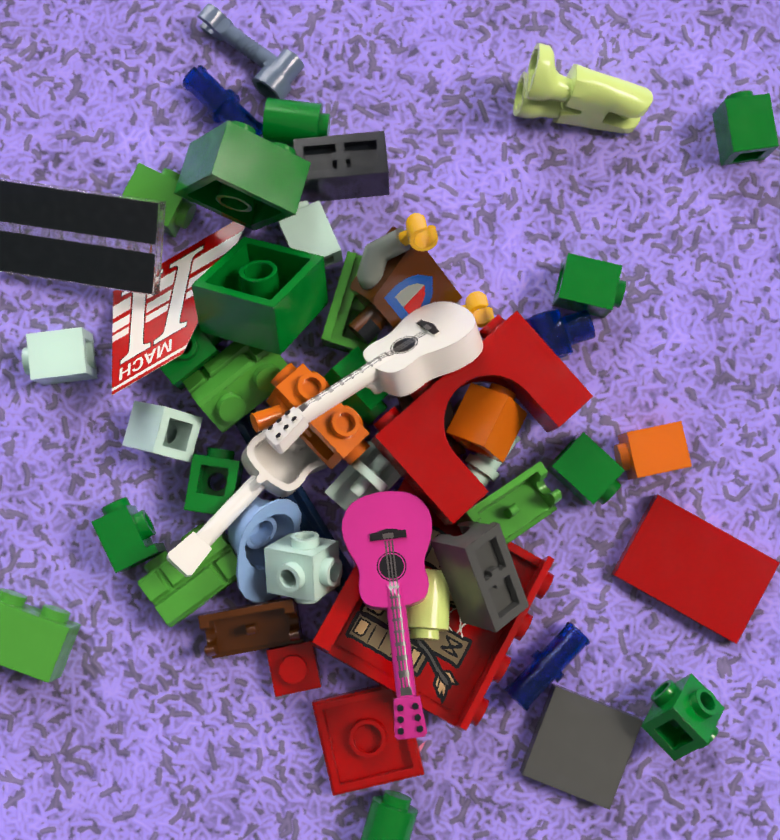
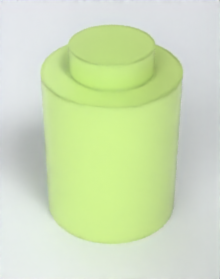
(433, 613)

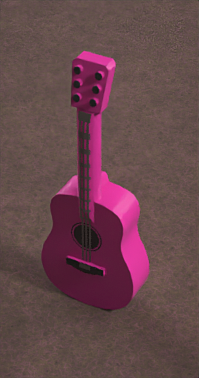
(389, 543)

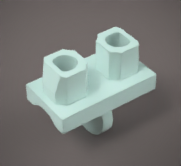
(363, 477)

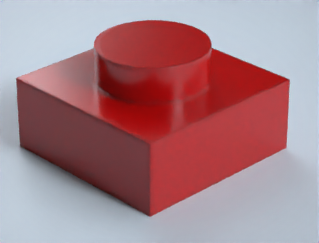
(294, 668)

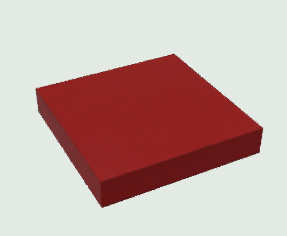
(361, 740)

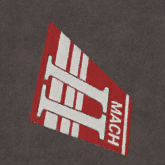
(158, 327)

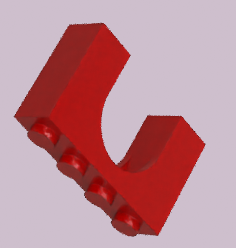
(416, 437)

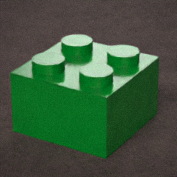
(243, 176)
(261, 294)

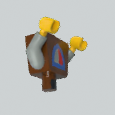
(401, 277)

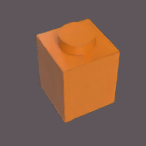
(487, 421)
(652, 450)

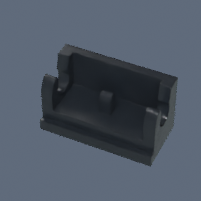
(344, 166)

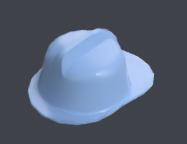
(251, 532)

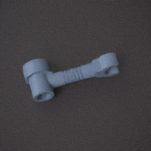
(276, 72)

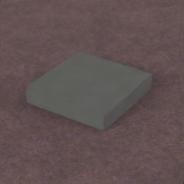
(581, 746)

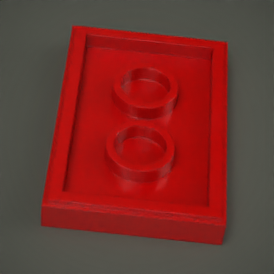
(695, 568)

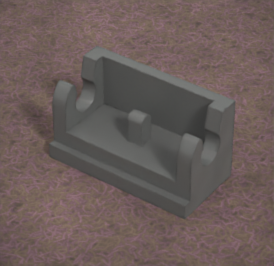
(481, 575)

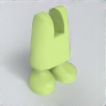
(580, 98)

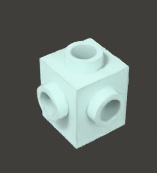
(302, 566)

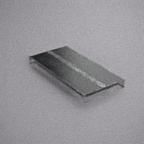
(81, 236)

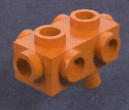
(332, 435)

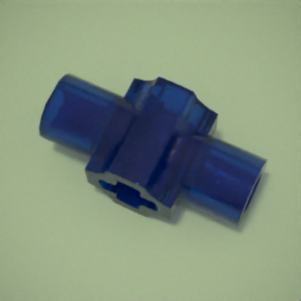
(563, 331)

